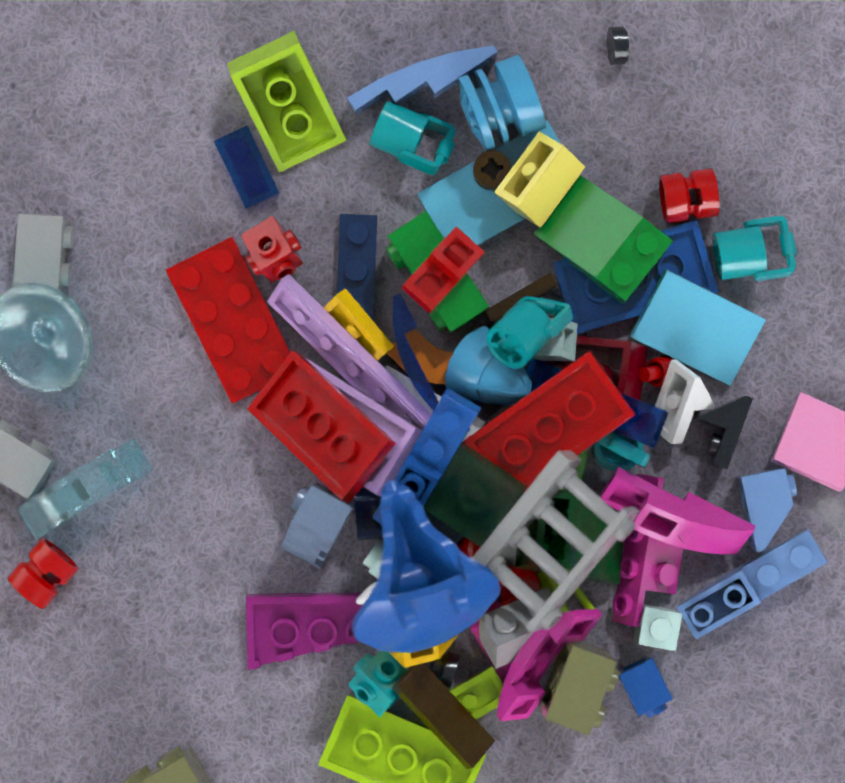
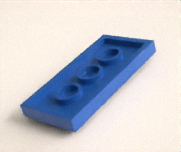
(596, 308)

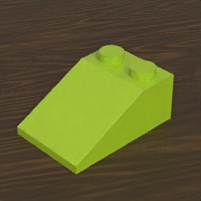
(286, 101)

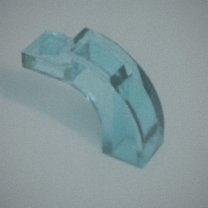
(84, 488)

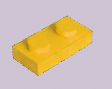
(358, 324)

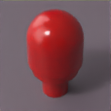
(655, 370)

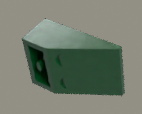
(605, 571)

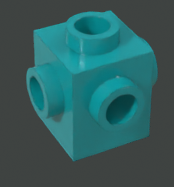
(375, 681)

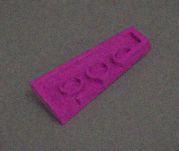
(297, 624)

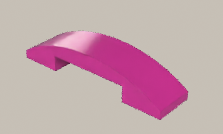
(521, 686)

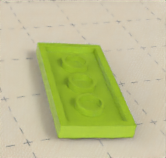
(389, 749)

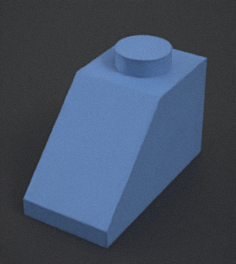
(766, 503)

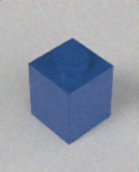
(645, 687)

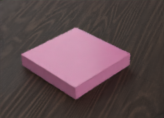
(814, 442)

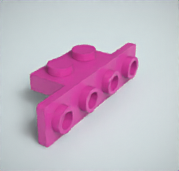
(644, 566)

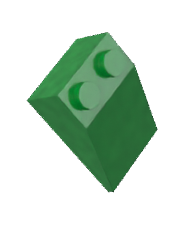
(603, 239)

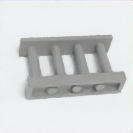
(538, 504)

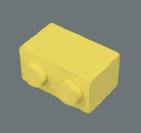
(539, 179)

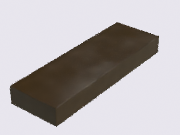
(443, 714)

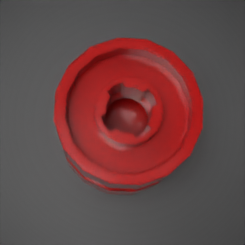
(676, 199)
(42, 573)

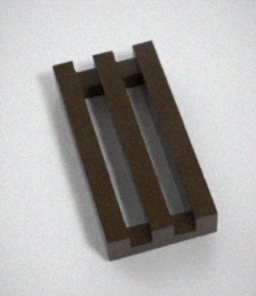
(536, 289)

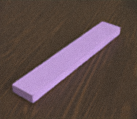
(344, 351)

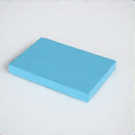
(697, 327)

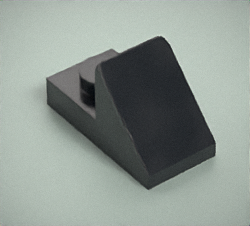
(730, 419)

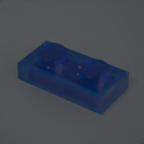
(246, 167)

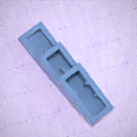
(435, 73)

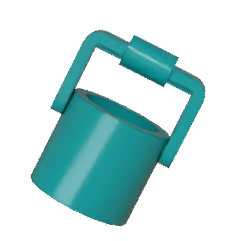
(401, 132)
(743, 250)
(527, 329)
(619, 451)

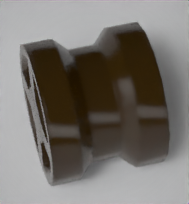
(486, 177)

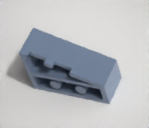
(315, 524)

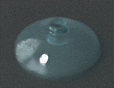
(28, 346)

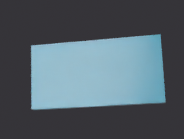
(464, 204)

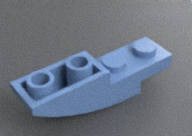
(751, 583)

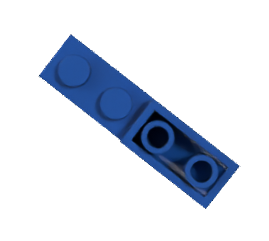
(436, 446)

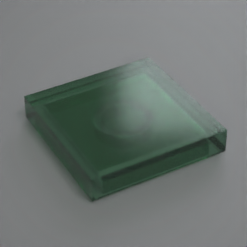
(474, 495)

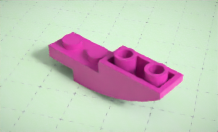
(677, 521)

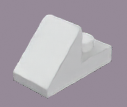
(681, 396)

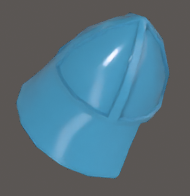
(481, 377)

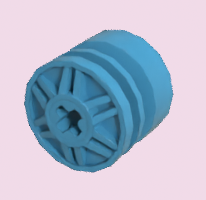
(502, 102)

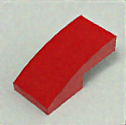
(442, 269)

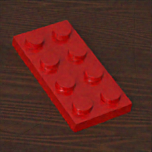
(230, 318)
(560, 415)
(321, 426)

